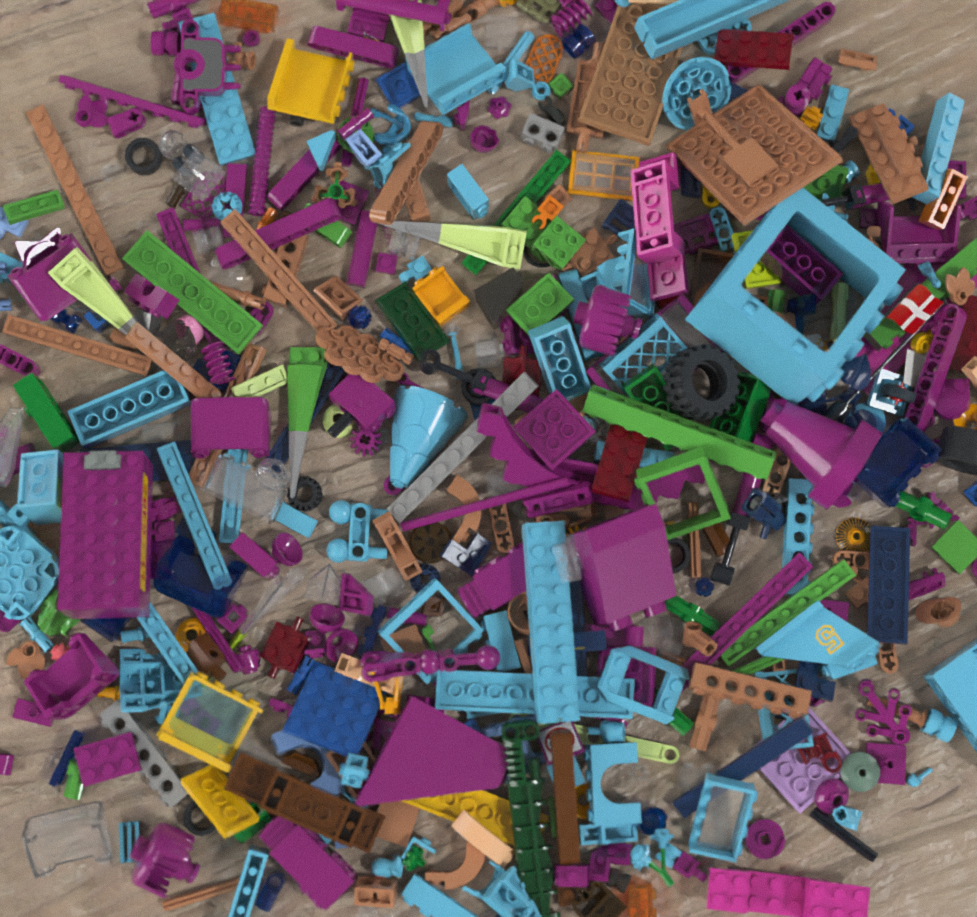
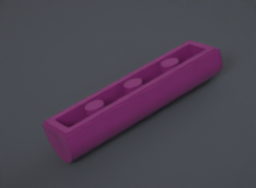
(362, 251)

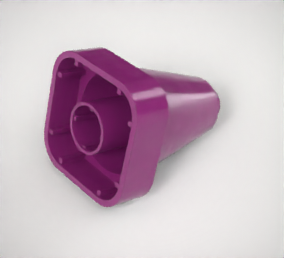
(820, 448)

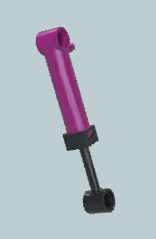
(481, 383)
(722, 572)

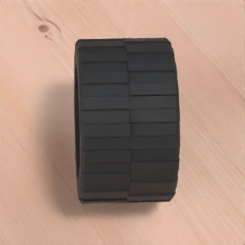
(959, 449)

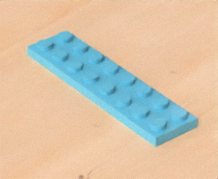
(224, 112)

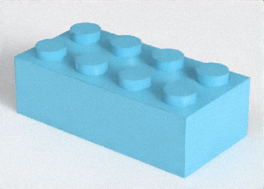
(560, 358)

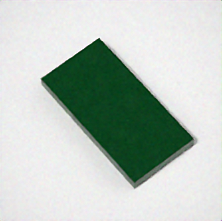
(411, 320)

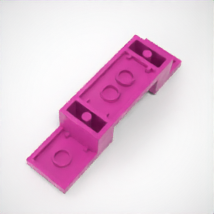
(654, 226)
(784, 894)

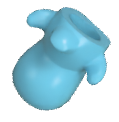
(385, 868)

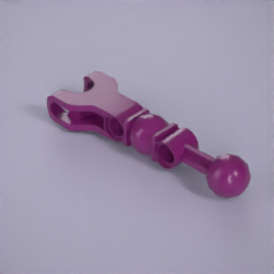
(429, 662)

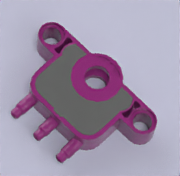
(210, 74)

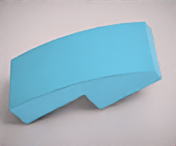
(296, 520)

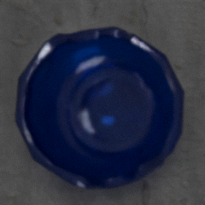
(652, 819)

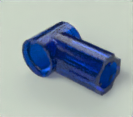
(270, 892)

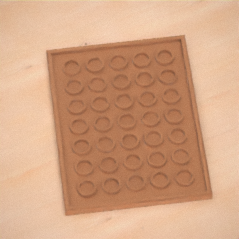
(783, 136)

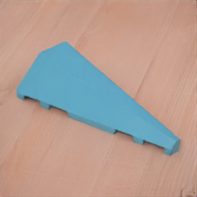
(509, 897)

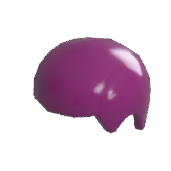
(484, 139)

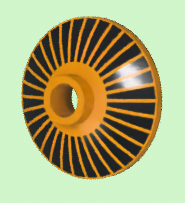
(845, 533)

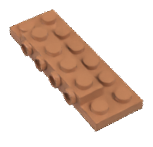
(889, 153)

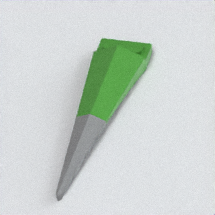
(305, 378)

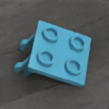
(383, 167)

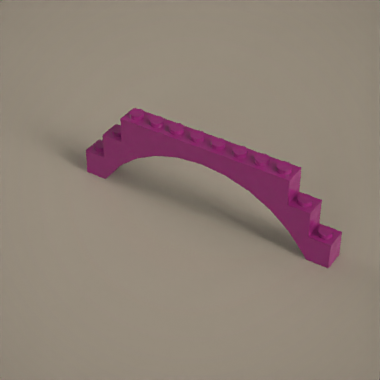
(528, 469)

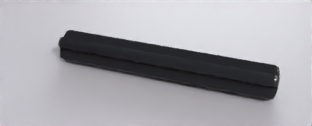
(843, 834)

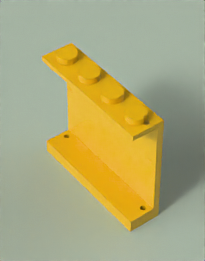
(309, 84)

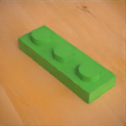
(33, 207)

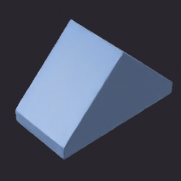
(363, 148)

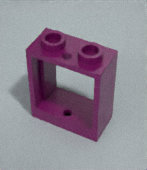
(256, 556)

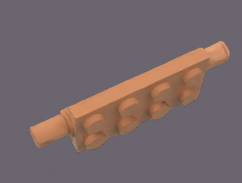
(583, 80)

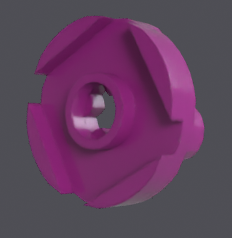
(775, 834)

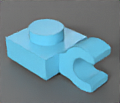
(417, 269)

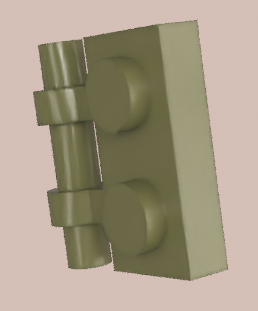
(547, 6)

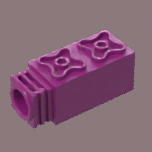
(495, 583)
(309, 861)

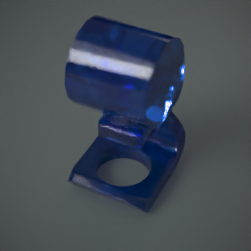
(71, 323)

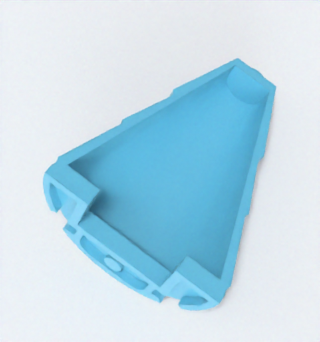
(420, 431)

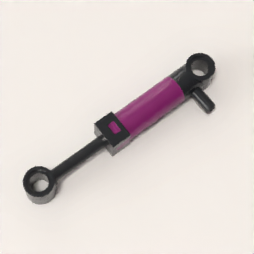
(860, 195)

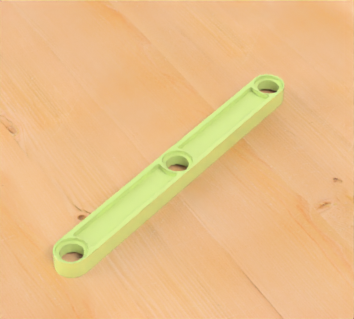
(645, 748)

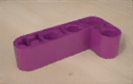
(627, 636)

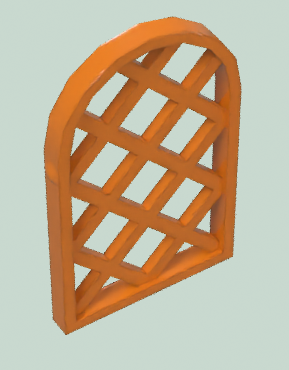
(536, 77)

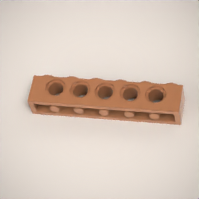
(799, 697)

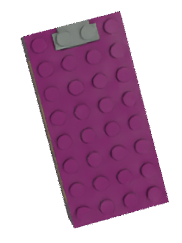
(105, 535)

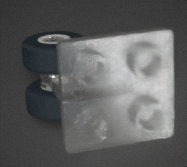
(196, 172)

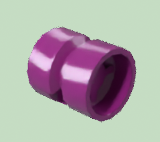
(165, 43)

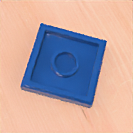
(399, 86)

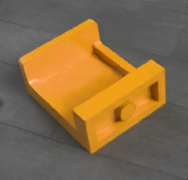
(440, 295)

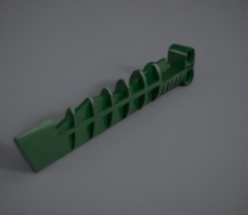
(525, 801)

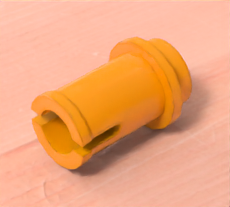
(110, 692)

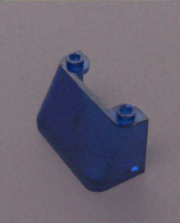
(184, 578)

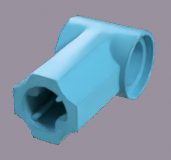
(847, 817)

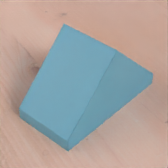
(321, 148)

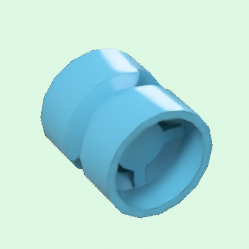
(941, 726)

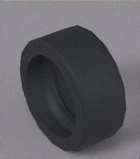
(133, 146)
(470, 398)
(686, 554)
(190, 825)

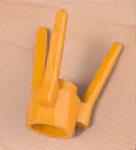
(392, 704)

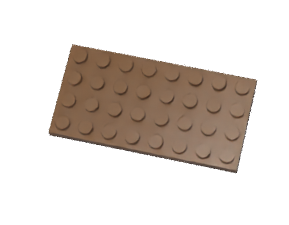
(626, 82)

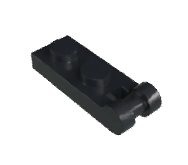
(847, 138)

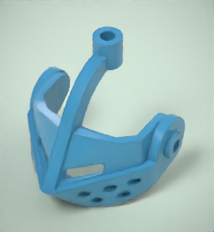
(399, 122)

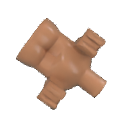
(245, 59)

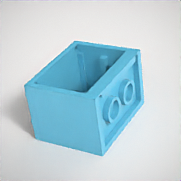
(41, 486)

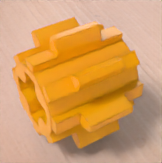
(811, 117)

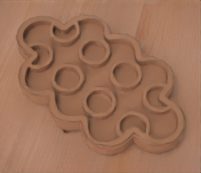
(358, 354)

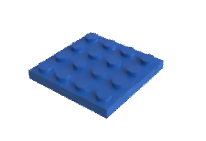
(333, 711)

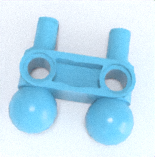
(340, 550)

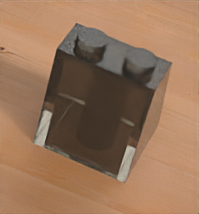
(499, 295)

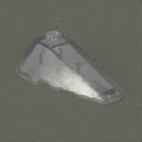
(9, 441)

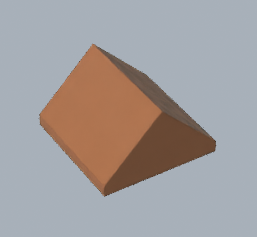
(337, 297)

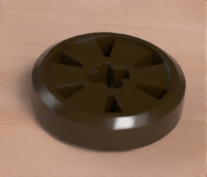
(426, 553)

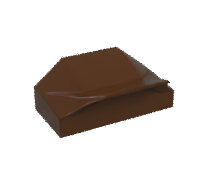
(717, 538)
(303, 763)

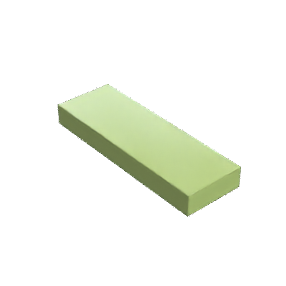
(261, 383)

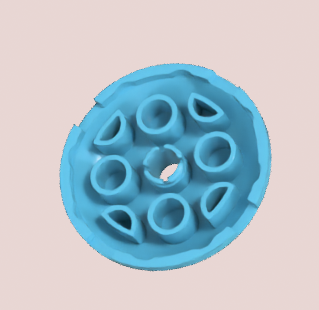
(693, 76)

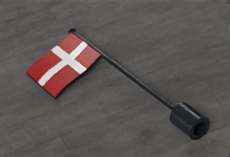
(910, 315)

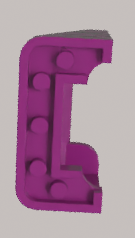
(38, 287)
(230, 425)
(71, 679)

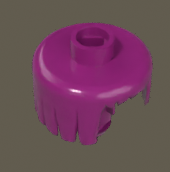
(605, 320)
(163, 857)

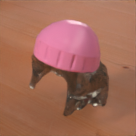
(182, 336)

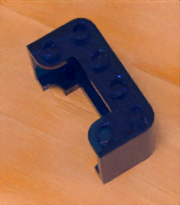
(895, 461)

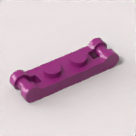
(559, 500)

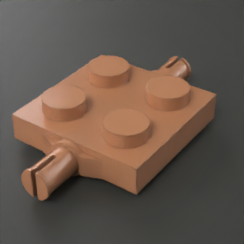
(591, 253)

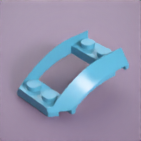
(667, 695)

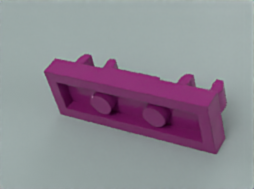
(927, 584)

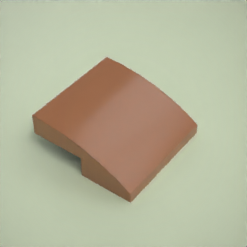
(398, 821)

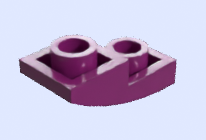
(462, 115)
(281, 706)

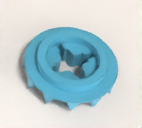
(226, 197)

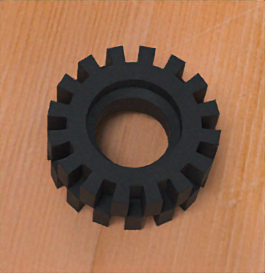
(313, 501)

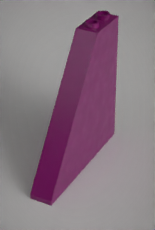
(432, 757)

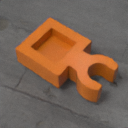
(549, 210)

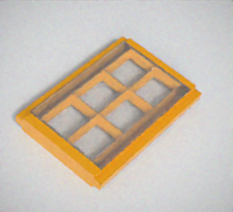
(601, 175)

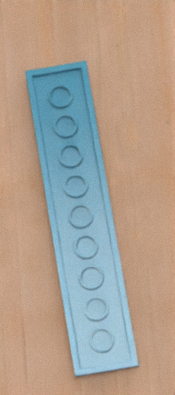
(516, 694)

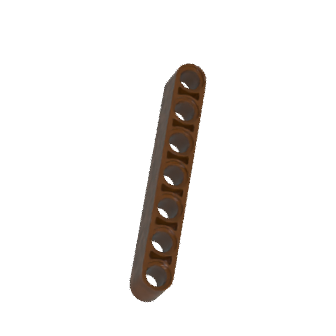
(565, 797)

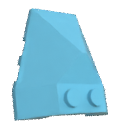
(146, 681)

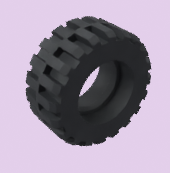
(721, 377)

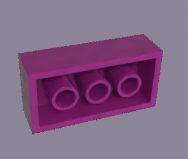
(800, 265)

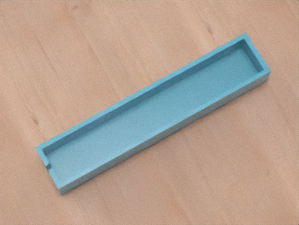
(692, 20)
(549, 625)

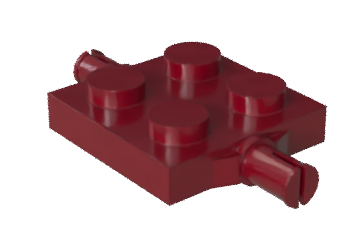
(515, 366)
(285, 647)

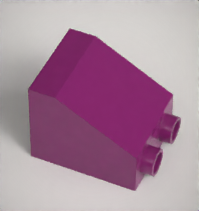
(625, 567)

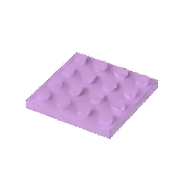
(794, 778)

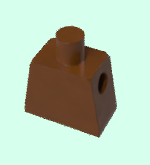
(207, 657)

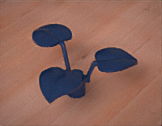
(857, 375)

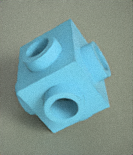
(354, 770)

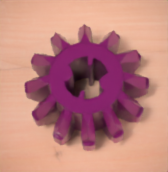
(361, 446)

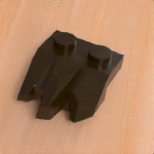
(597, 902)

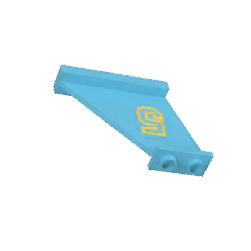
(820, 638)

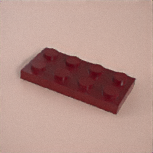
(754, 49)
(967, 344)
(619, 463)

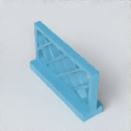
(631, 345)
(766, 717)

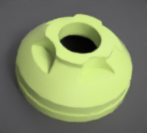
(328, 421)

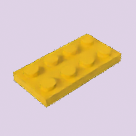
(224, 809)

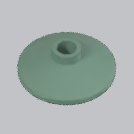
(850, 771)

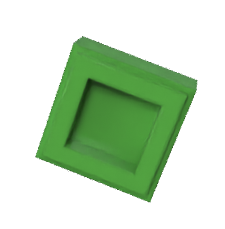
(560, 85)

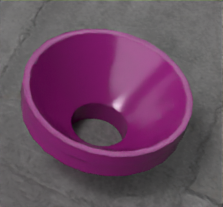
(289, 547)
(326, 614)
(347, 644)
(828, 791)

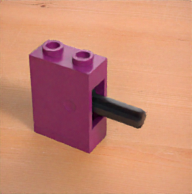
(361, 403)

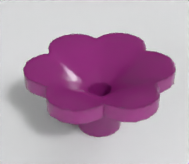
(499, 111)

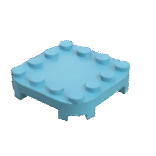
(26, 572)

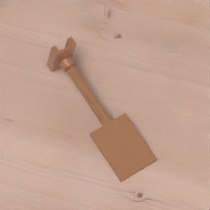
(746, 158)

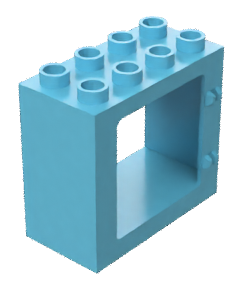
(763, 339)

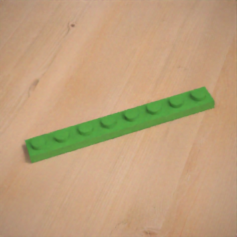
(788, 610)

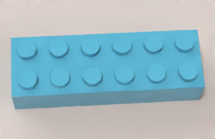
(128, 408)

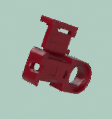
(820, 748)

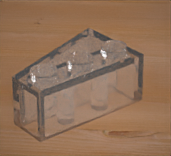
(488, 350)

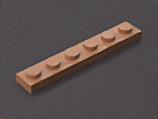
(171, 363)

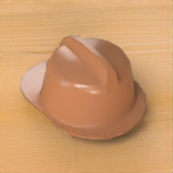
(941, 611)

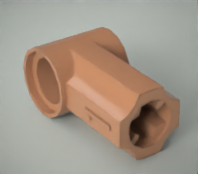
(696, 638)

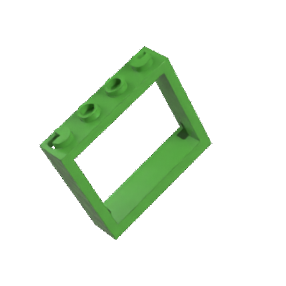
(676, 464)

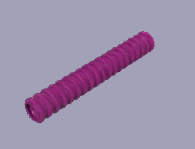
(262, 162)

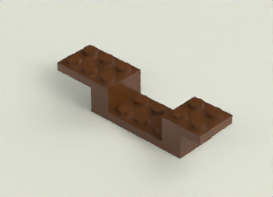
(304, 804)

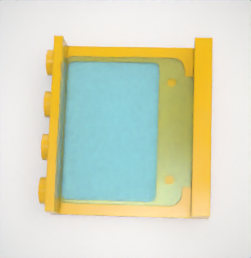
(208, 721)

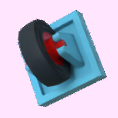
(890, 393)

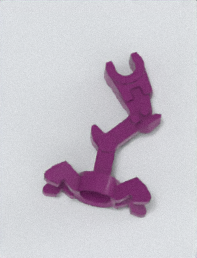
(913, 523)

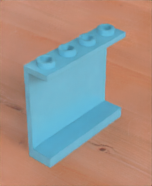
(459, 69)

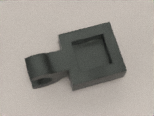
(553, 115)

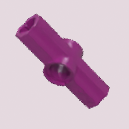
(162, 7)
(165, 509)

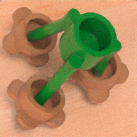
(335, 190)

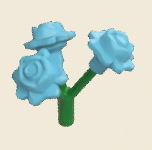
(641, 855)

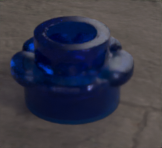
(699, 587)

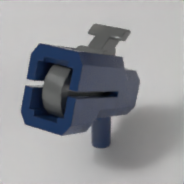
(765, 509)

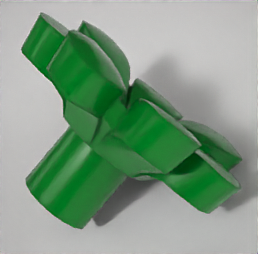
(414, 858)

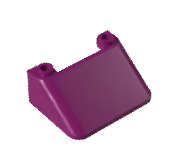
(913, 242)

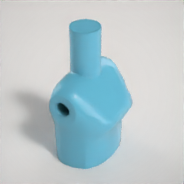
(609, 731)

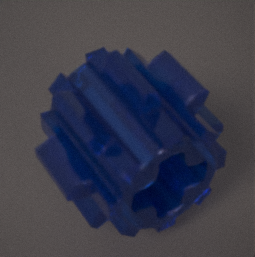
(359, 317)

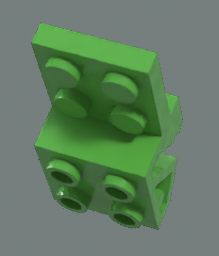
(554, 243)

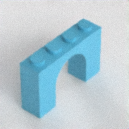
(598, 759)

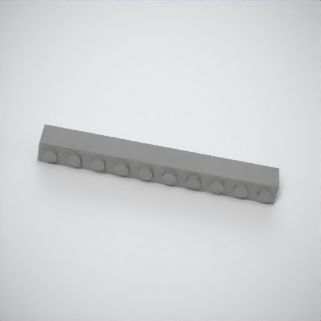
(457, 452)

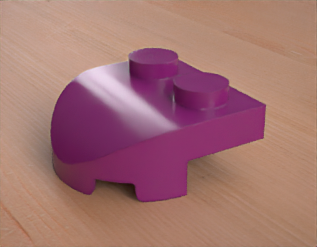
(953, 398)

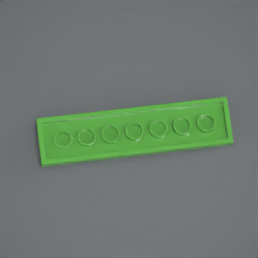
(194, 291)

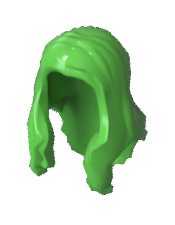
(51, 619)

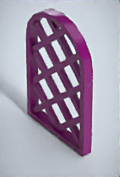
(195, 212)

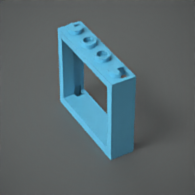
(412, 606)

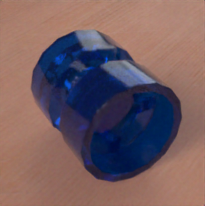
(578, 41)

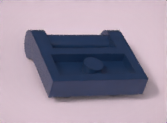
(622, 213)

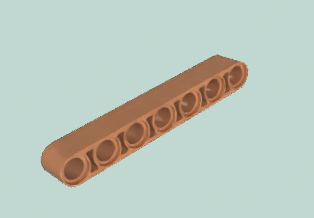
(406, 173)

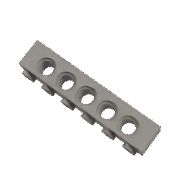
(156, 756)

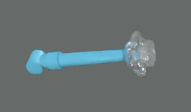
(452, 330)

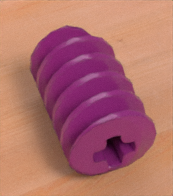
(570, 16)
(797, 99)
(216, 363)

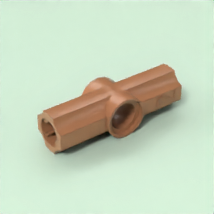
(704, 722)

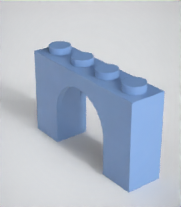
(329, 779)

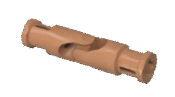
(479, 7)

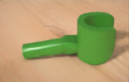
(427, 632)

